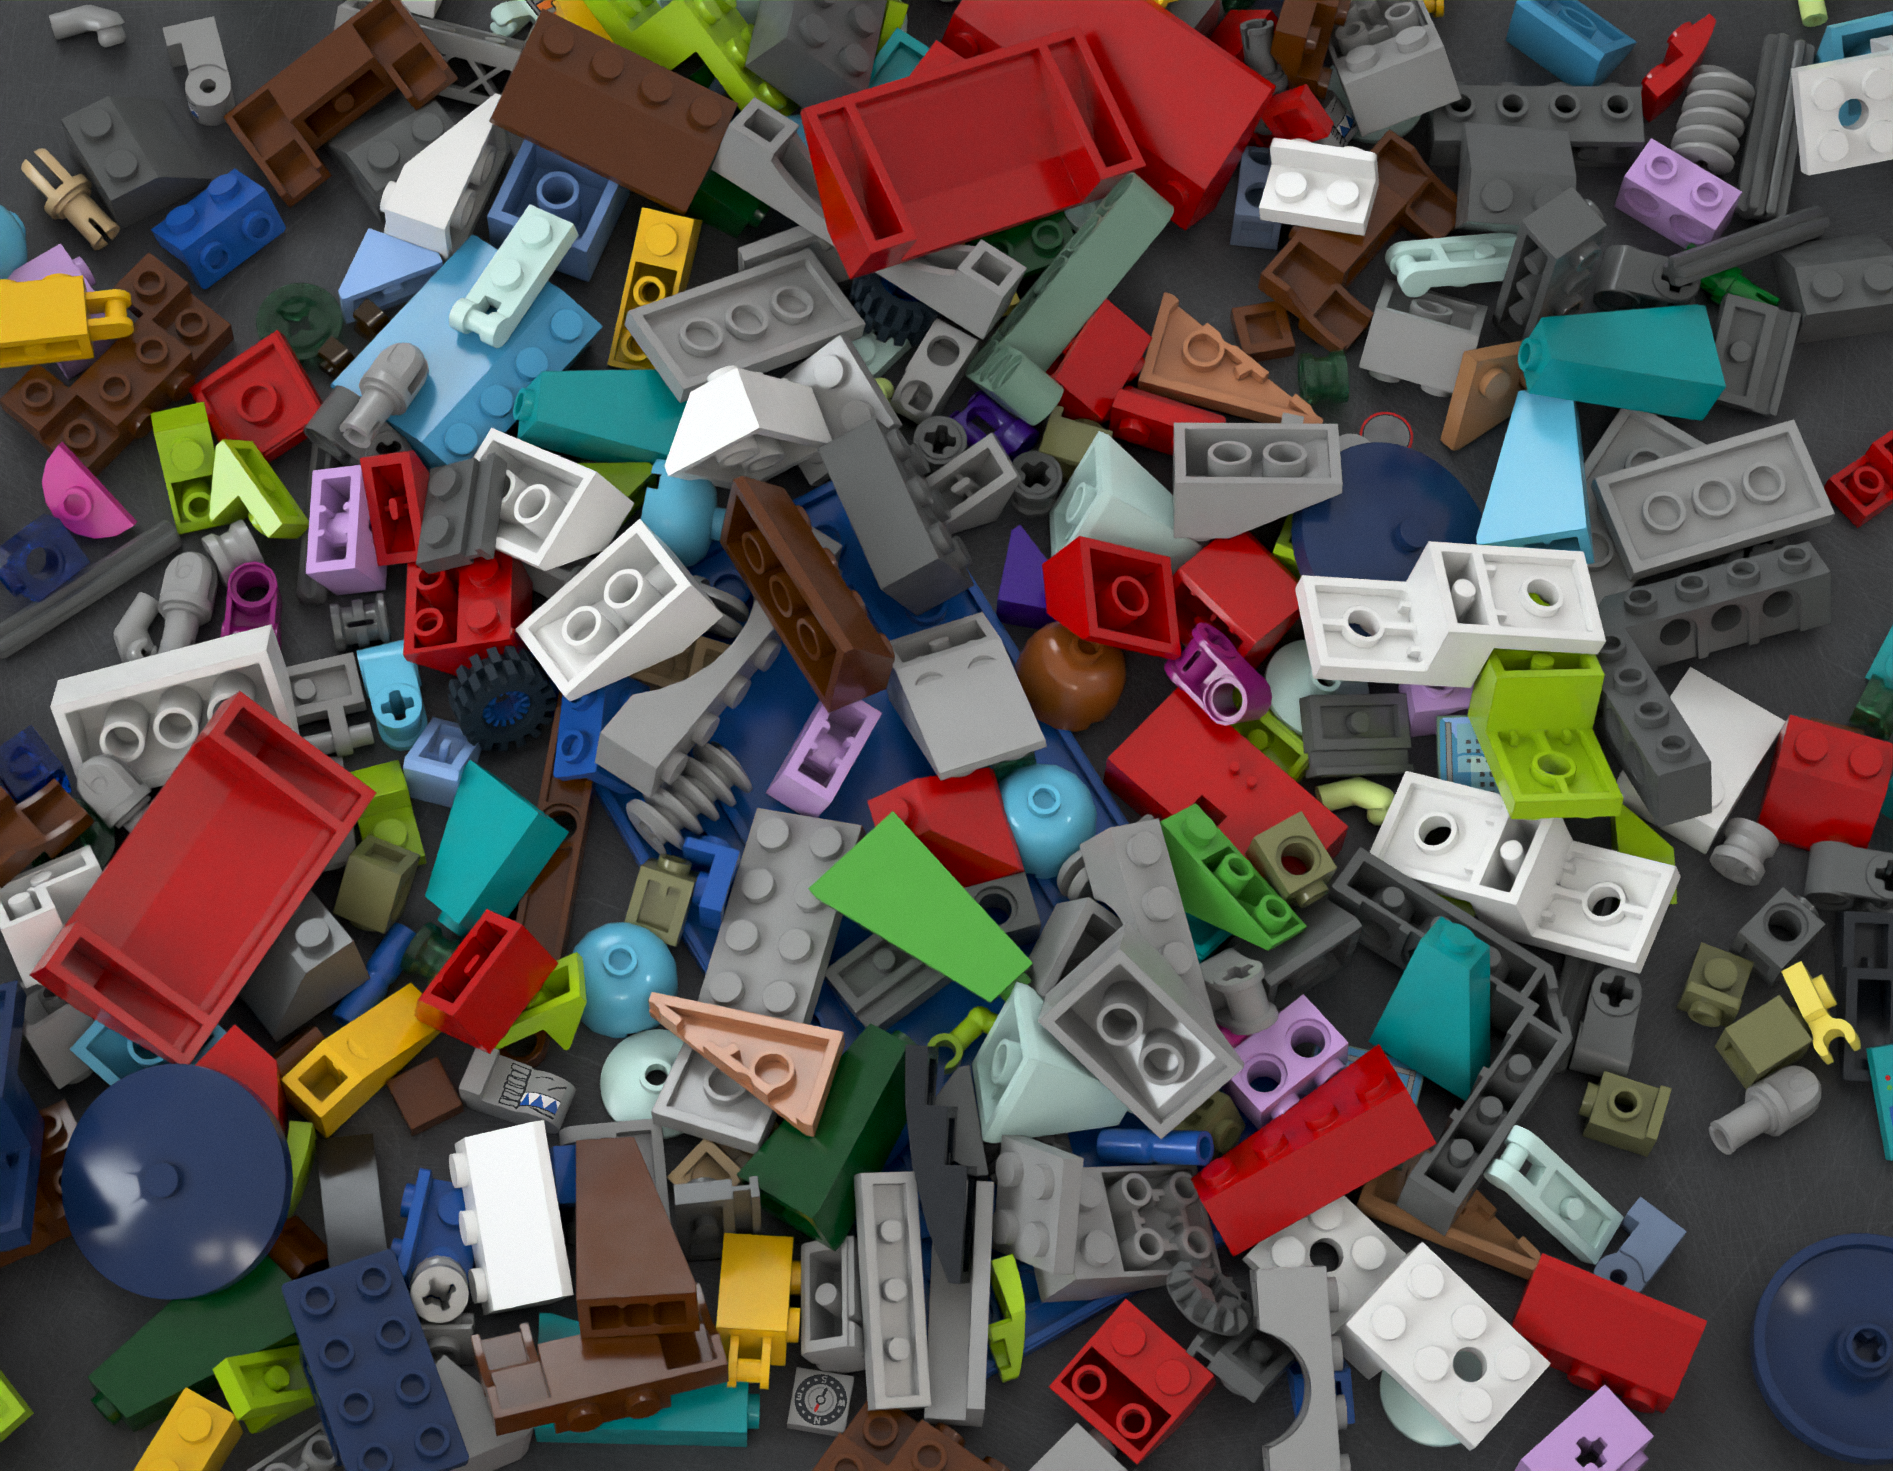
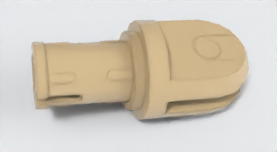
(71, 200)

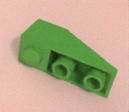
(1222, 884)

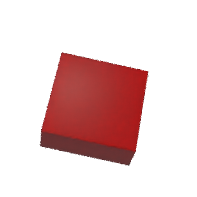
(1297, 115)

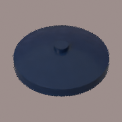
(1384, 516)
(177, 1182)
(1828, 1347)

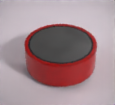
(1387, 428)

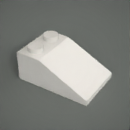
(447, 184)
(618, 615)
(1736, 740)

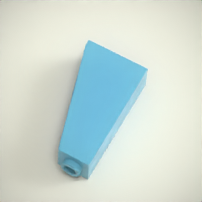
(1540, 481)

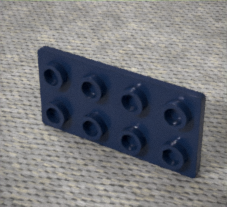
(372, 1369)

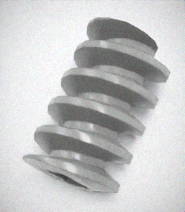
(1713, 118)
(694, 792)

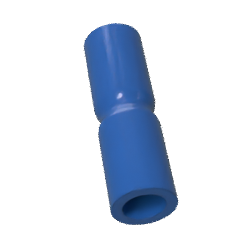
(383, 970)
(1145, 1147)

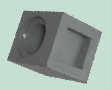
(1015, 898)
(1767, 952)

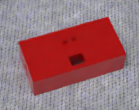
(1190, 759)

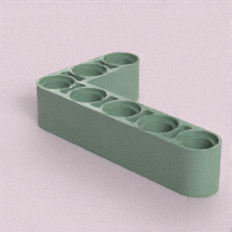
(1065, 296)

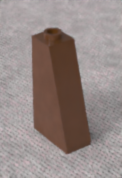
(626, 1250)

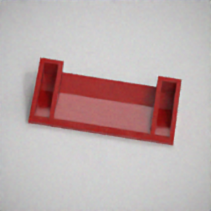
(1175, 88)
(966, 150)
(204, 882)

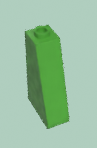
(919, 907)

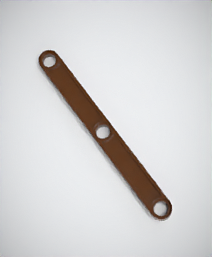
(550, 900)

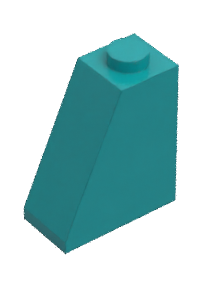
(489, 850)
(1442, 1009)

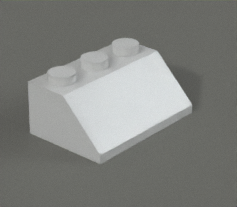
(745, 428)
(552, 505)
(511, 1218)

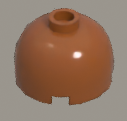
(1070, 678)

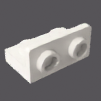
(1320, 186)

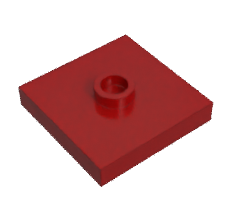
(260, 397)

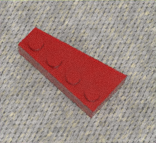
(1314, 1153)

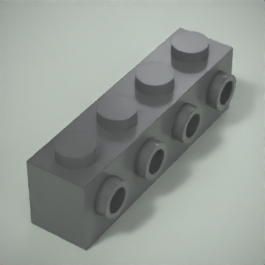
(1601, 119)
(1550, 264)

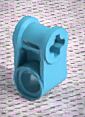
(393, 690)

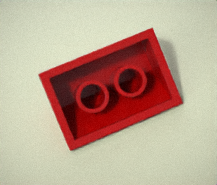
(1607, 1334)

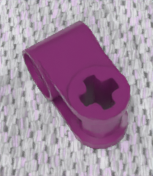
(247, 615)
(1210, 672)

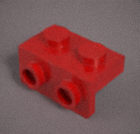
(1150, 418)

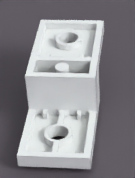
(1821, 92)
(1449, 615)
(1526, 873)
(1411, 1319)

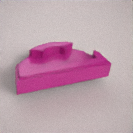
(81, 498)

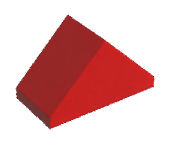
(396, 504)

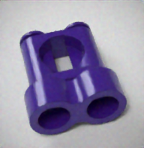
(1013, 434)

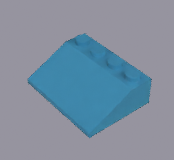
(468, 380)

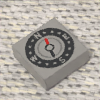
(820, 1402)

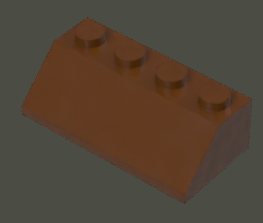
(613, 112)
(804, 594)

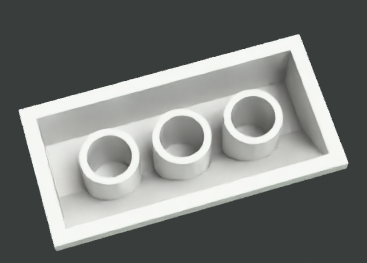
(161, 703)

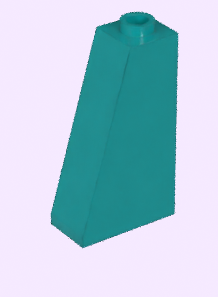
(1627, 360)
(600, 414)
(696, 1417)

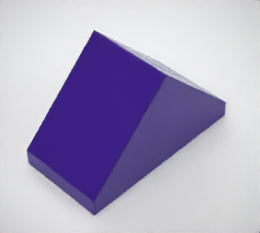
(1022, 589)

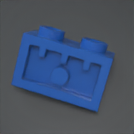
(431, 1225)

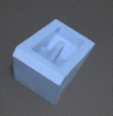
(386, 273)
(438, 761)

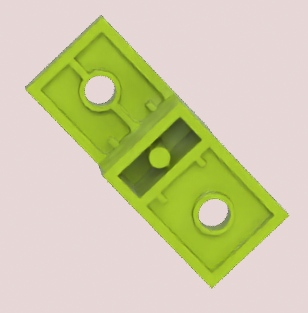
(688, 27)
(1538, 718)

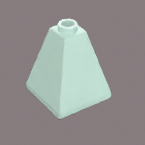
(1118, 504)
(1032, 1081)

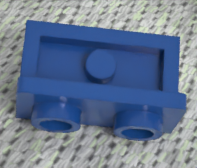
(220, 227)
(580, 732)

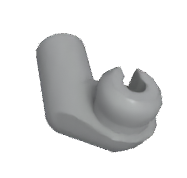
(89, 18)
(131, 632)

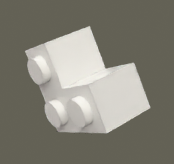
(41, 902)

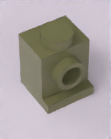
(1069, 440)
(1629, 1131)

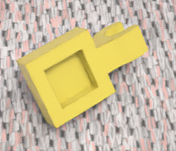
(1814, 1002)

